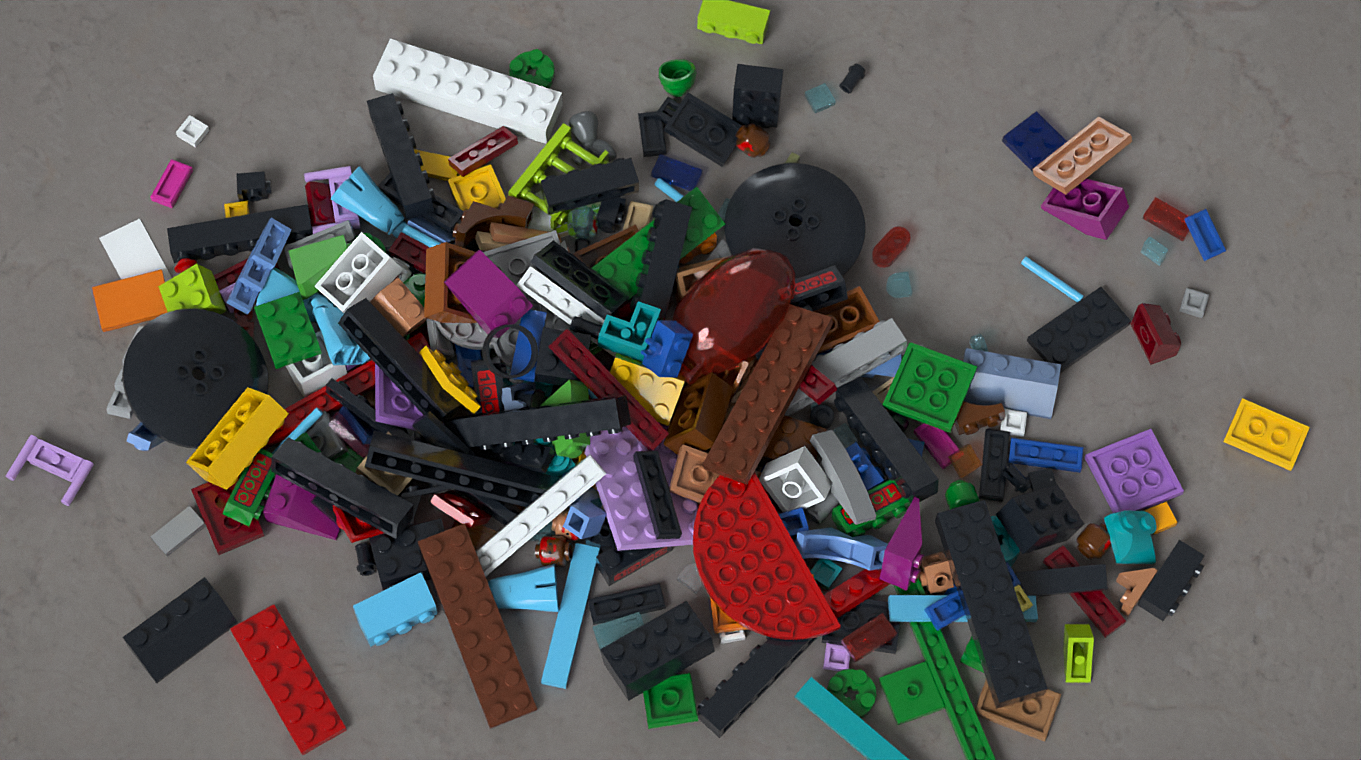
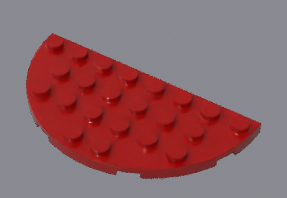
(754, 564)

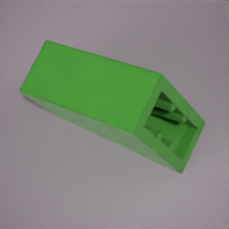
(314, 261)
(570, 392)

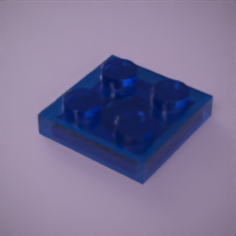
(1033, 140)

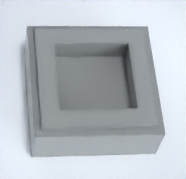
(1194, 302)

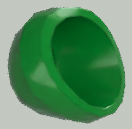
(677, 76)

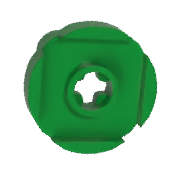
(533, 60)
(859, 682)

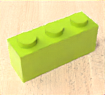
(734, 20)

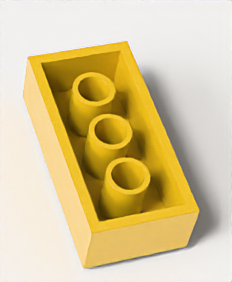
(237, 438)

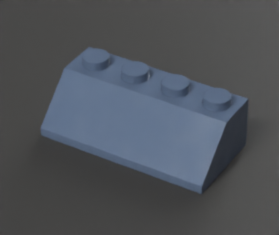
(1014, 382)

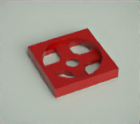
(460, 509)

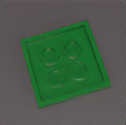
(930, 387)

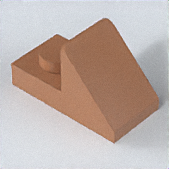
(1136, 584)

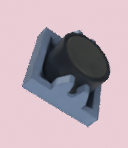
(522, 396)

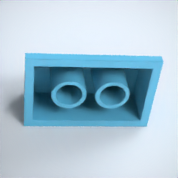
(395, 610)

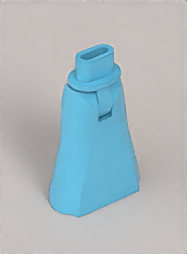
(365, 199)
(281, 285)
(339, 344)
(527, 590)

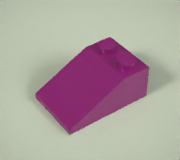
(1089, 207)
(488, 294)
(292, 508)
(903, 551)

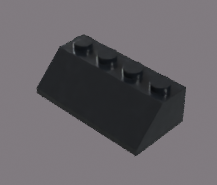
(180, 630)

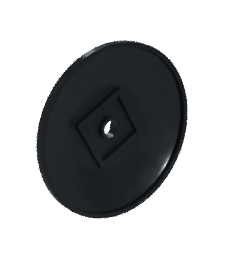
(827, 207)
(161, 379)

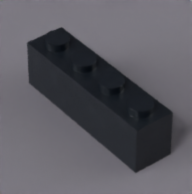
(589, 185)

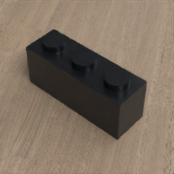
(1172, 581)

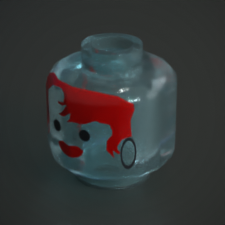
(582, 223)

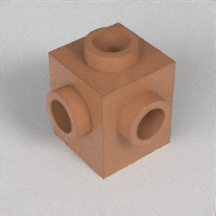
(936, 573)

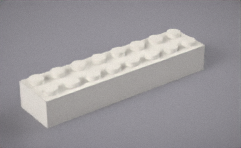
(468, 91)

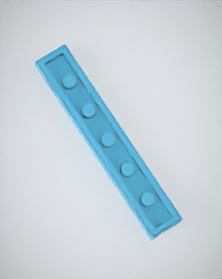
(912, 608)
(570, 616)

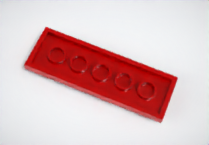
(288, 679)

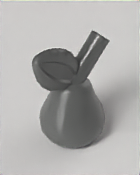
(585, 127)

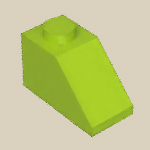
(1078, 653)

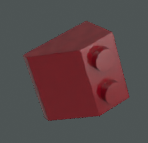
(1155, 333)

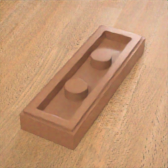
(512, 234)

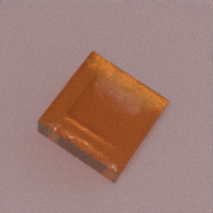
(964, 460)

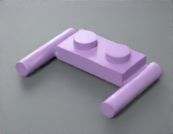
(336, 178)
(54, 461)

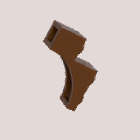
(479, 218)
(977, 416)

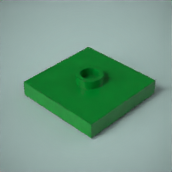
(911, 693)
(671, 702)

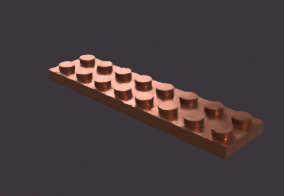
(767, 394)
(477, 626)

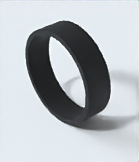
(534, 351)

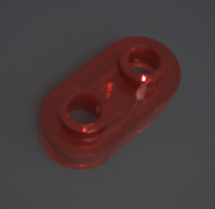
(890, 248)

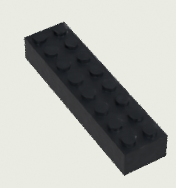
(990, 604)

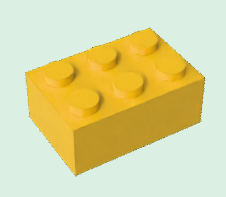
(653, 392)

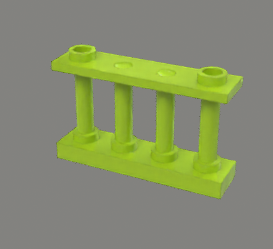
(549, 157)

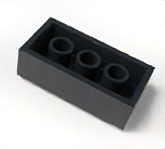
(657, 650)

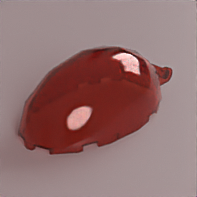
(734, 310)

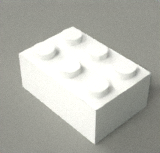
(358, 274)

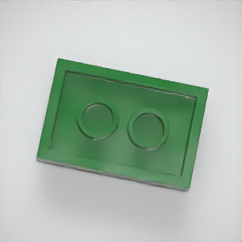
(287, 330)

